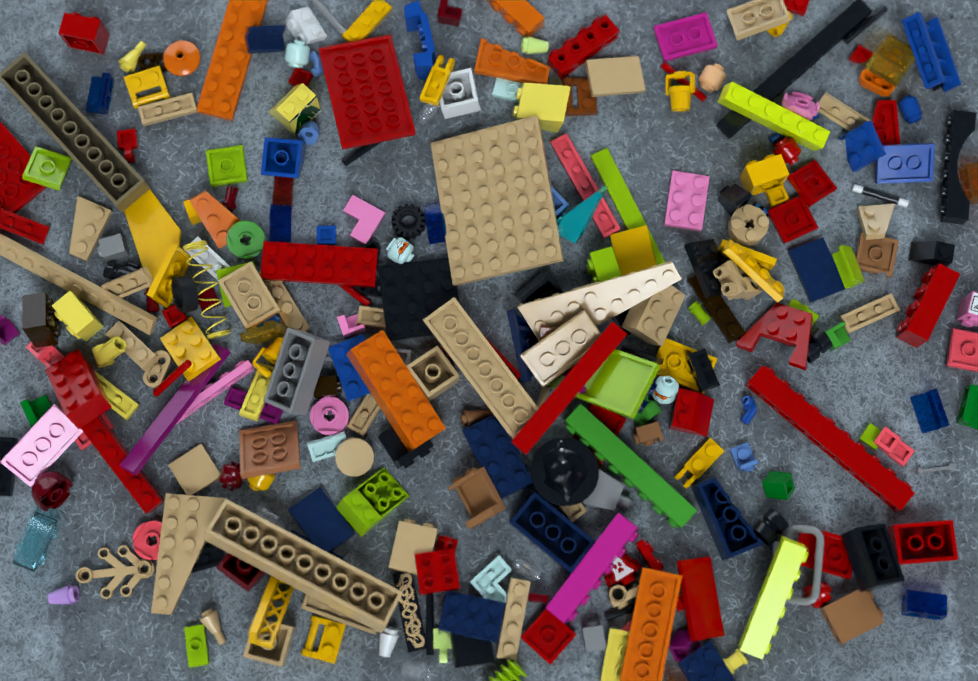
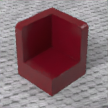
(449, 15)

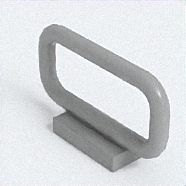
(817, 564)

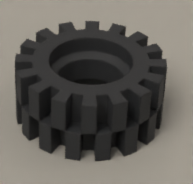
(408, 211)

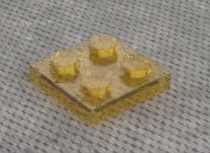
(268, 332)

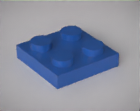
(863, 146)

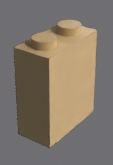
(409, 541)

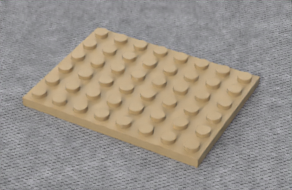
(496, 201)

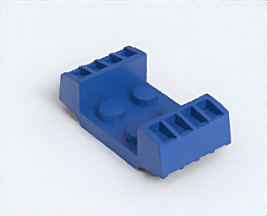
(415, 21)

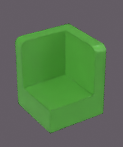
(838, 336)

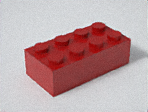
(927, 306)
(78, 388)

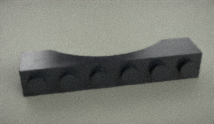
(954, 201)

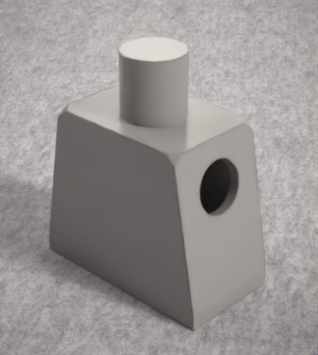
(607, 494)

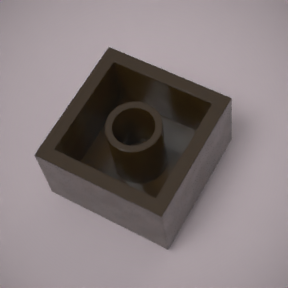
(39, 320)

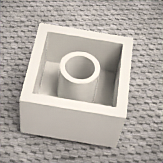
(460, 94)

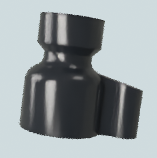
(112, 272)

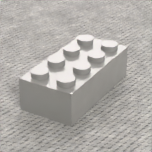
(296, 371)

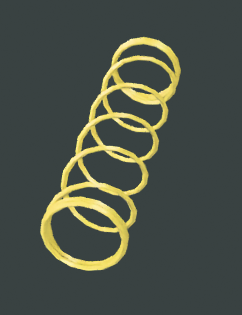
(199, 245)

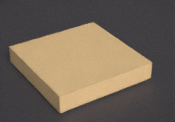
(195, 470)

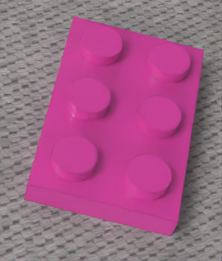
(685, 37)

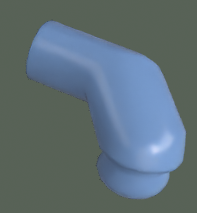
(318, 69)

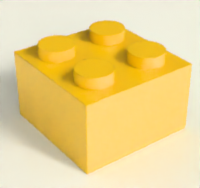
(764, 174)

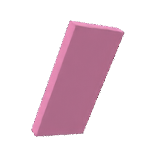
(41, 445)

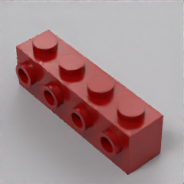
(583, 46)

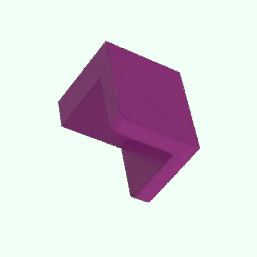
(7, 330)
(681, 645)

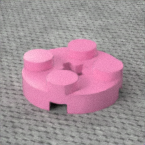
(801, 105)
(321, 409)

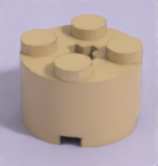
(755, 219)

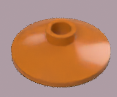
(184, 65)

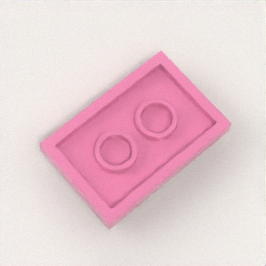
(686, 201)

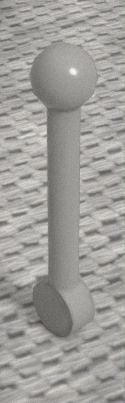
(951, 467)

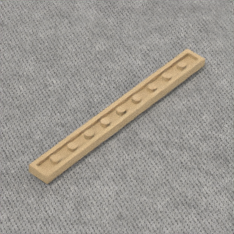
(78, 285)

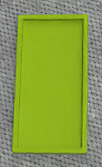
(618, 383)

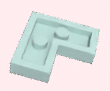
(487, 580)

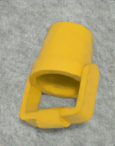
(680, 95)
(270, 355)

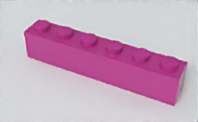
(592, 568)

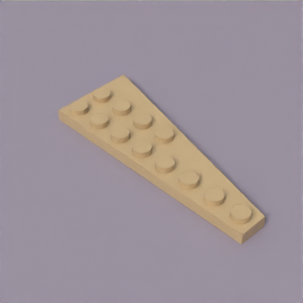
(599, 299)

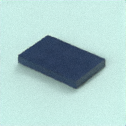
(816, 270)
(321, 521)

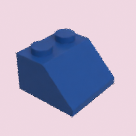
(283, 157)

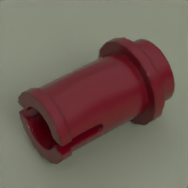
(230, 199)
(152, 306)

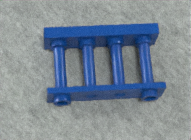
(931, 52)

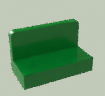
(969, 407)
(35, 409)

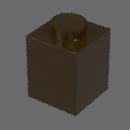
(327, 387)

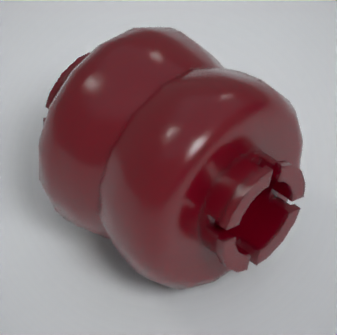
(230, 476)

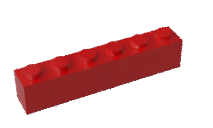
(114, 454)

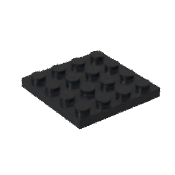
(413, 293)

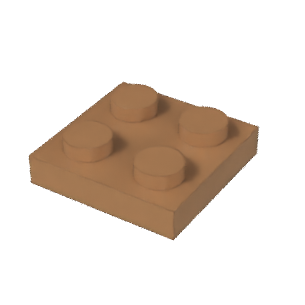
(876, 255)

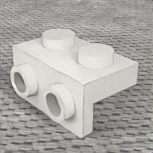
(305, 26)

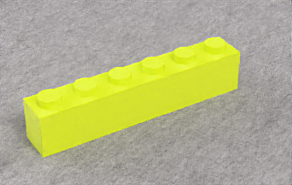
(773, 116)
(772, 597)

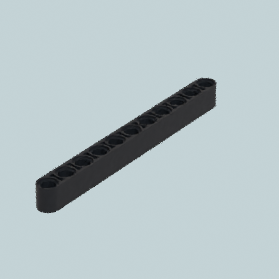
(801, 62)

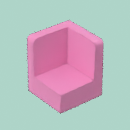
(349, 325)

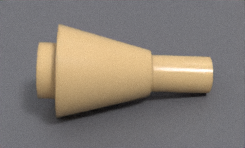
(211, 622)

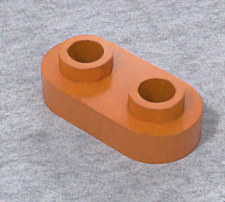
(875, 83)

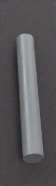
(325, 12)

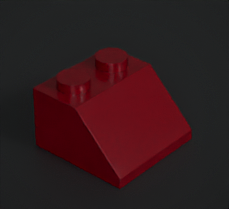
(240, 572)

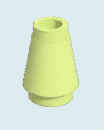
(533, 45)

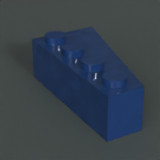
(724, 520)

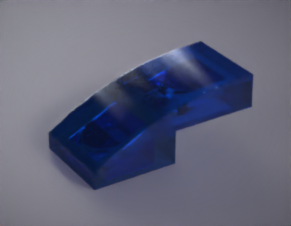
(435, 223)

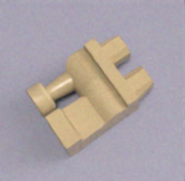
(736, 282)

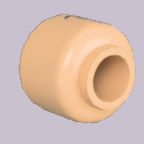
(712, 77)

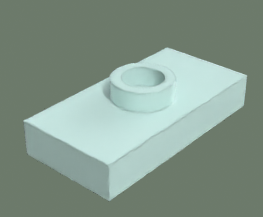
(506, 89)
(325, 446)

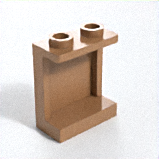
(478, 496)
(852, 615)

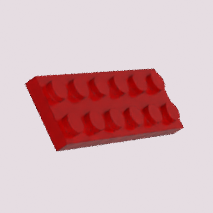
(319, 264)

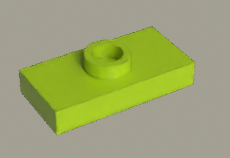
(196, 645)

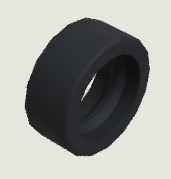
(184, 294)

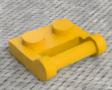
(146, 80)
(330, 640)

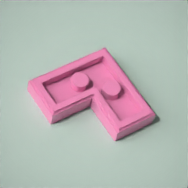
(368, 217)

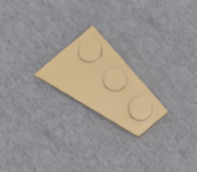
(88, 227)

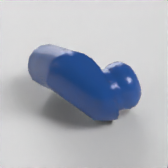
(749, 408)

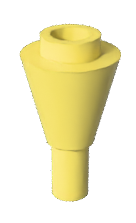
(129, 61)

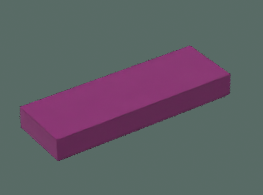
(236, 398)

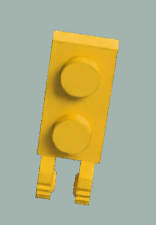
(437, 81)
(700, 461)

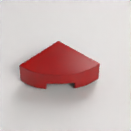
(860, 55)

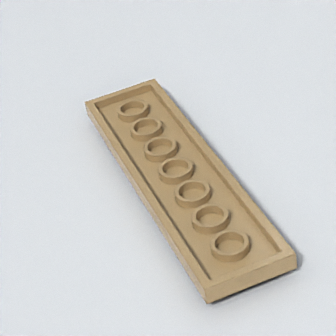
(481, 366)

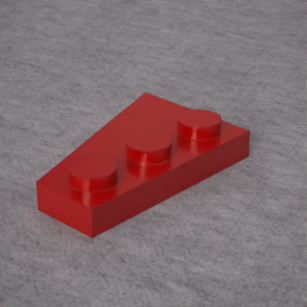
(886, 122)

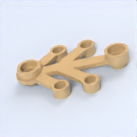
(120, 571)

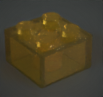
(891, 60)

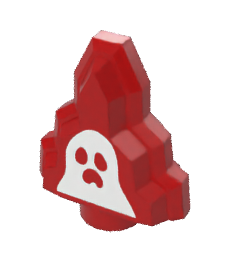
(623, 571)

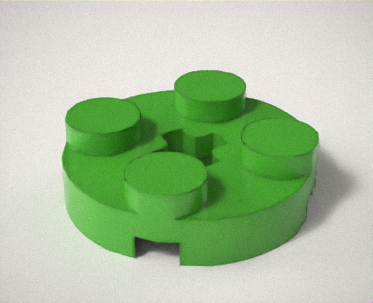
(255, 243)

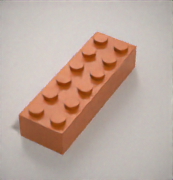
(395, 390)

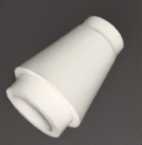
(387, 641)

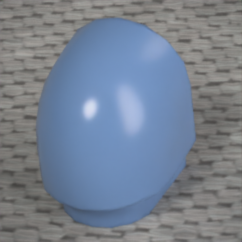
(309, 132)

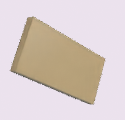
(561, 348)

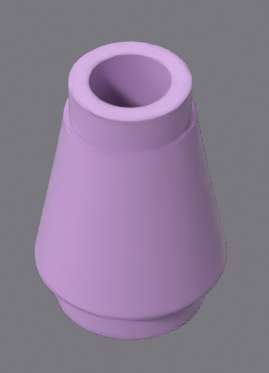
(65, 595)

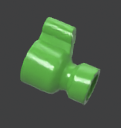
(649, 411)

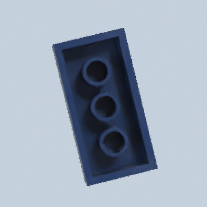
(498, 456)
(552, 533)

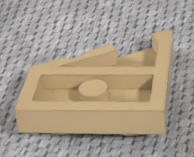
(875, 220)

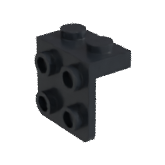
(397, 450)

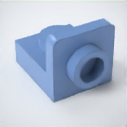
(743, 457)

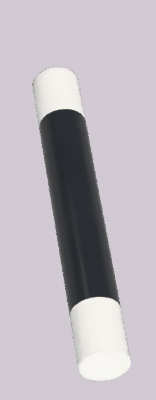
(880, 195)

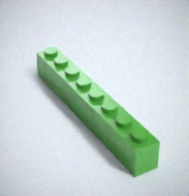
(630, 467)

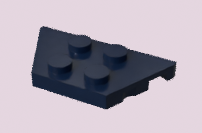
(523, 340)

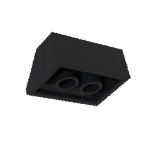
(872, 557)

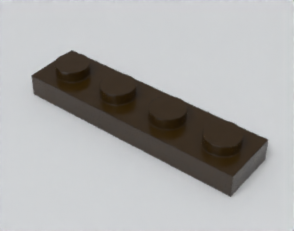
(718, 312)

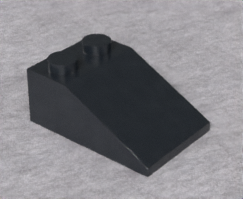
(539, 287)

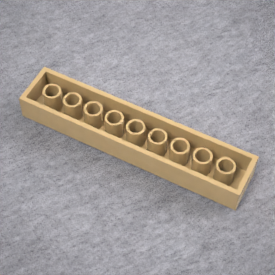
(302, 565)

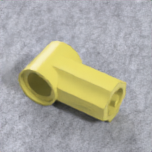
(107, 352)

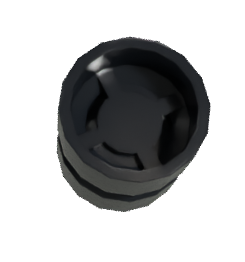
(818, 344)
(770, 526)

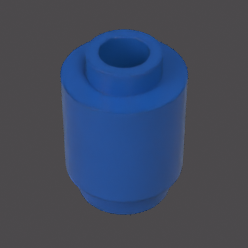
(910, 109)

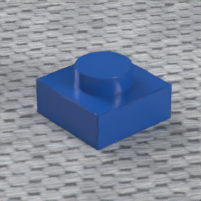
(326, 235)

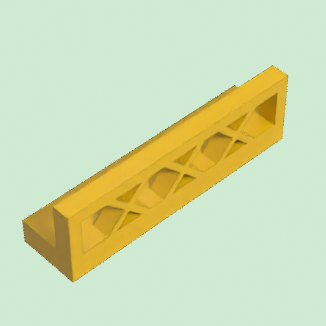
(264, 612)

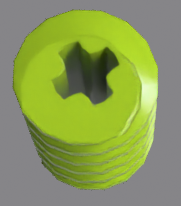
(509, 674)

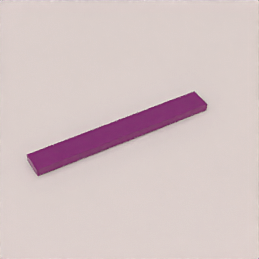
(170, 416)

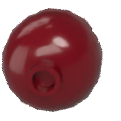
(50, 490)

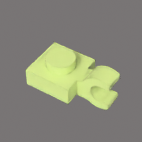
(442, 642)

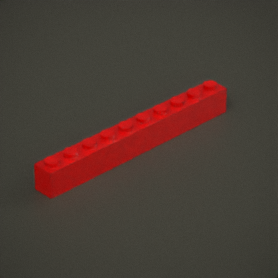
(830, 439)

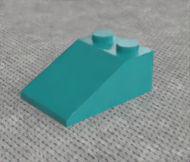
(574, 223)

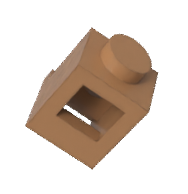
(648, 434)

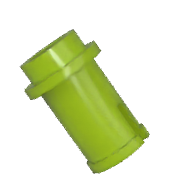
(699, 313)

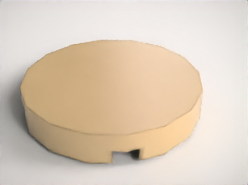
(354, 456)

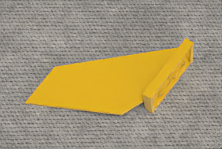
(157, 245)

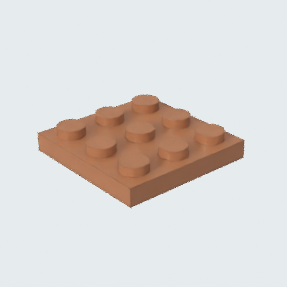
(269, 449)

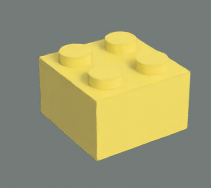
(76, 316)

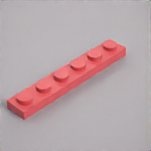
(584, 183)

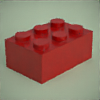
(924, 542)

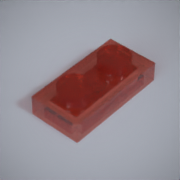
(283, 191)

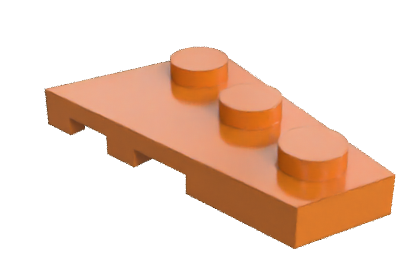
(214, 216)

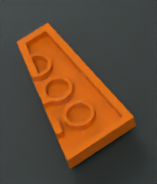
(500, 63)

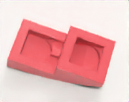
(47, 355)
(893, 446)

